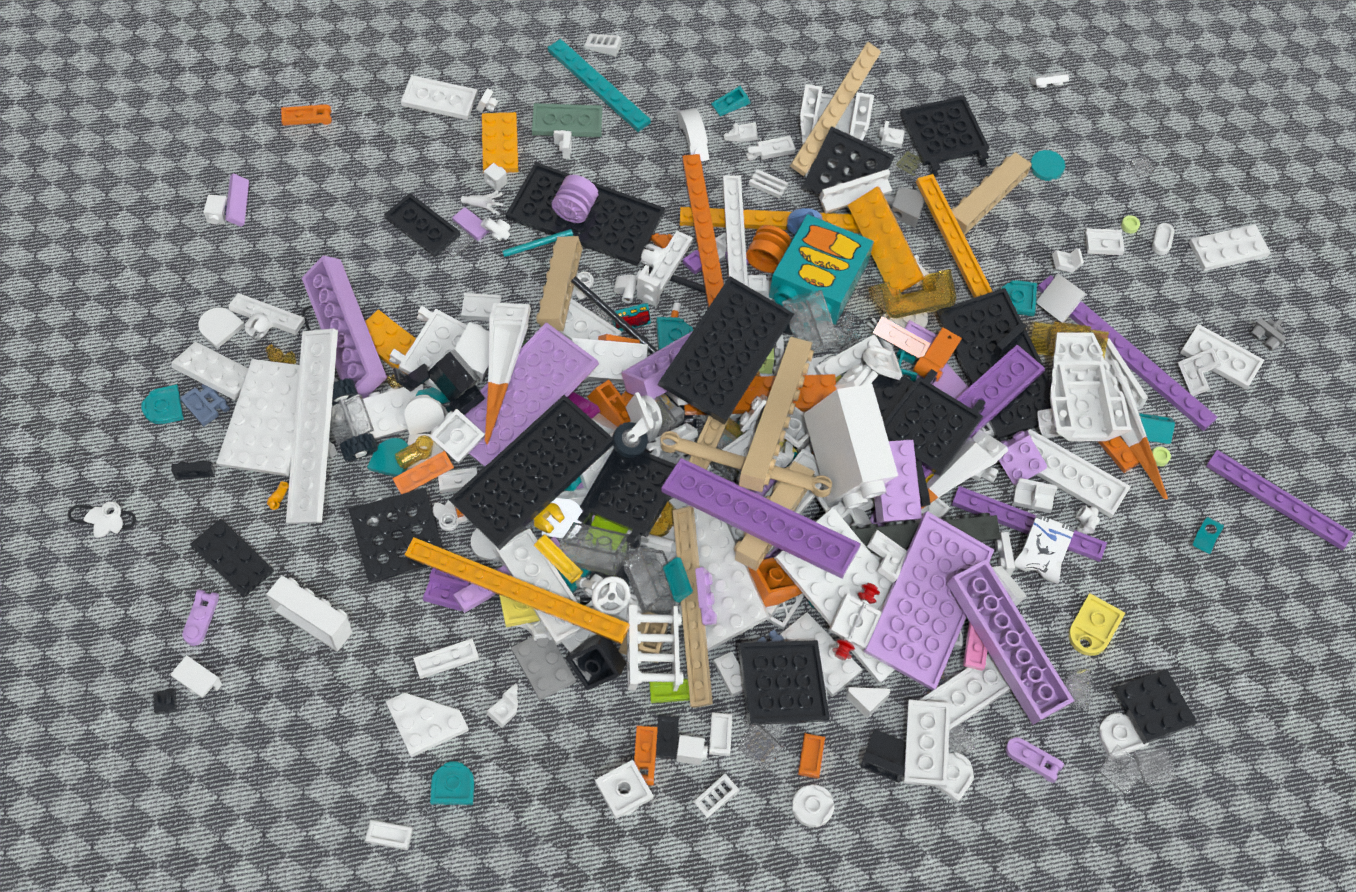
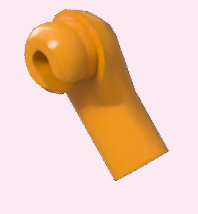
(277, 497)

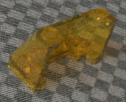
(936, 294)

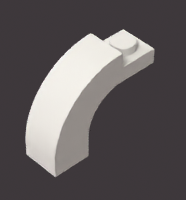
(695, 132)

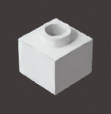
(495, 177)

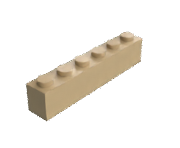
(991, 191)
(559, 287)
(752, 550)

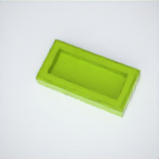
(663, 692)

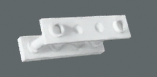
(635, 657)

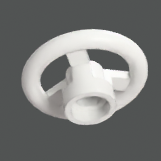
(604, 590)

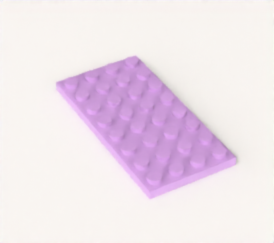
(542, 374)
(920, 611)

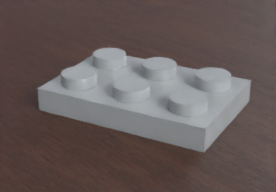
(543, 666)

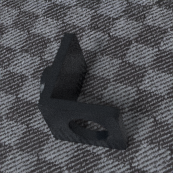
(413, 379)

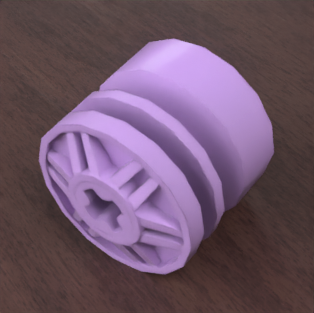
(575, 198)

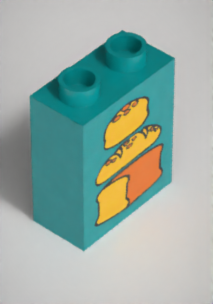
(823, 260)

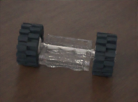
(351, 421)

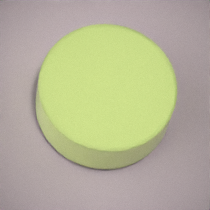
(1130, 224)
(1161, 456)

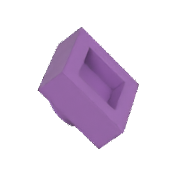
(692, 262)

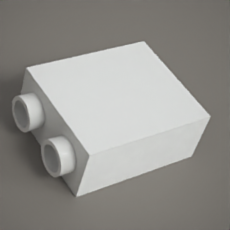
(851, 445)

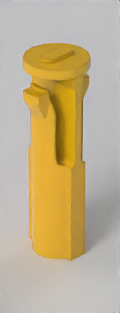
(558, 558)

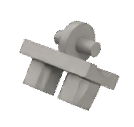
(1271, 330)

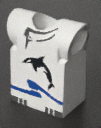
(1045, 548)

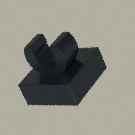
(164, 702)

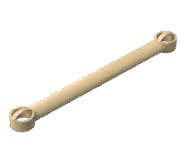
(737, 461)

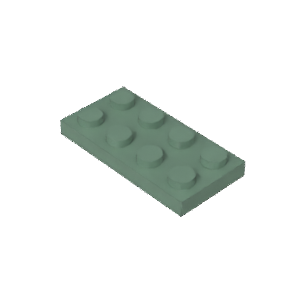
(579, 119)

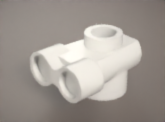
(499, 229)
(1088, 519)
(588, 585)

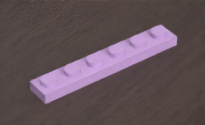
(474, 595)

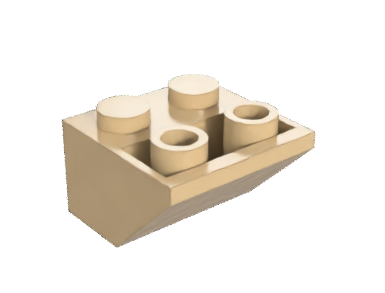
(647, 628)

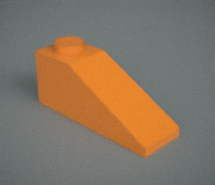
(610, 403)

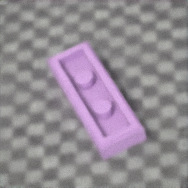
(237, 200)

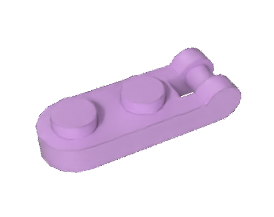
(200, 617)
(1034, 758)

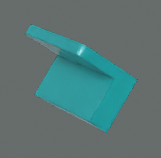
(1158, 428)

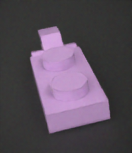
(705, 596)

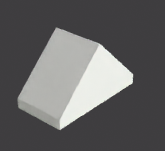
(867, 699)

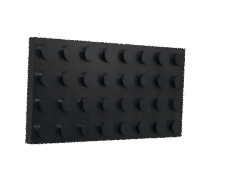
(614, 226)
(980, 325)
(726, 350)
(532, 471)

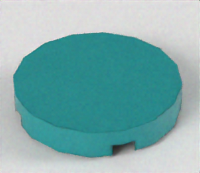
(1047, 165)

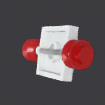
(855, 621)

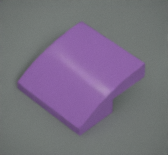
(441, 589)

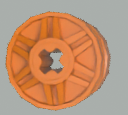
(768, 248)

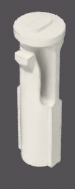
(658, 543)

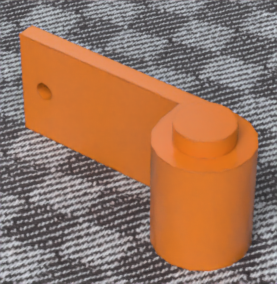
(938, 354)

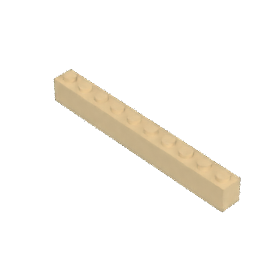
(776, 415)

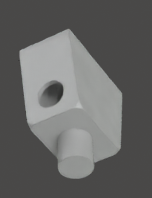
(906, 205)

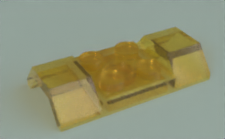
(1045, 333)

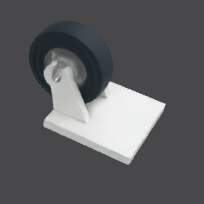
(632, 436)

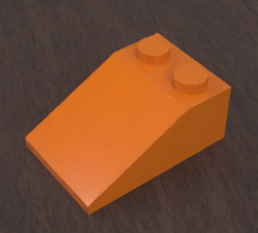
(773, 583)

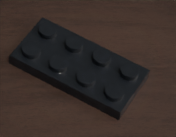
(422, 225)
(232, 558)

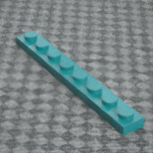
(599, 85)

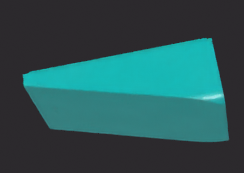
(731, 101)

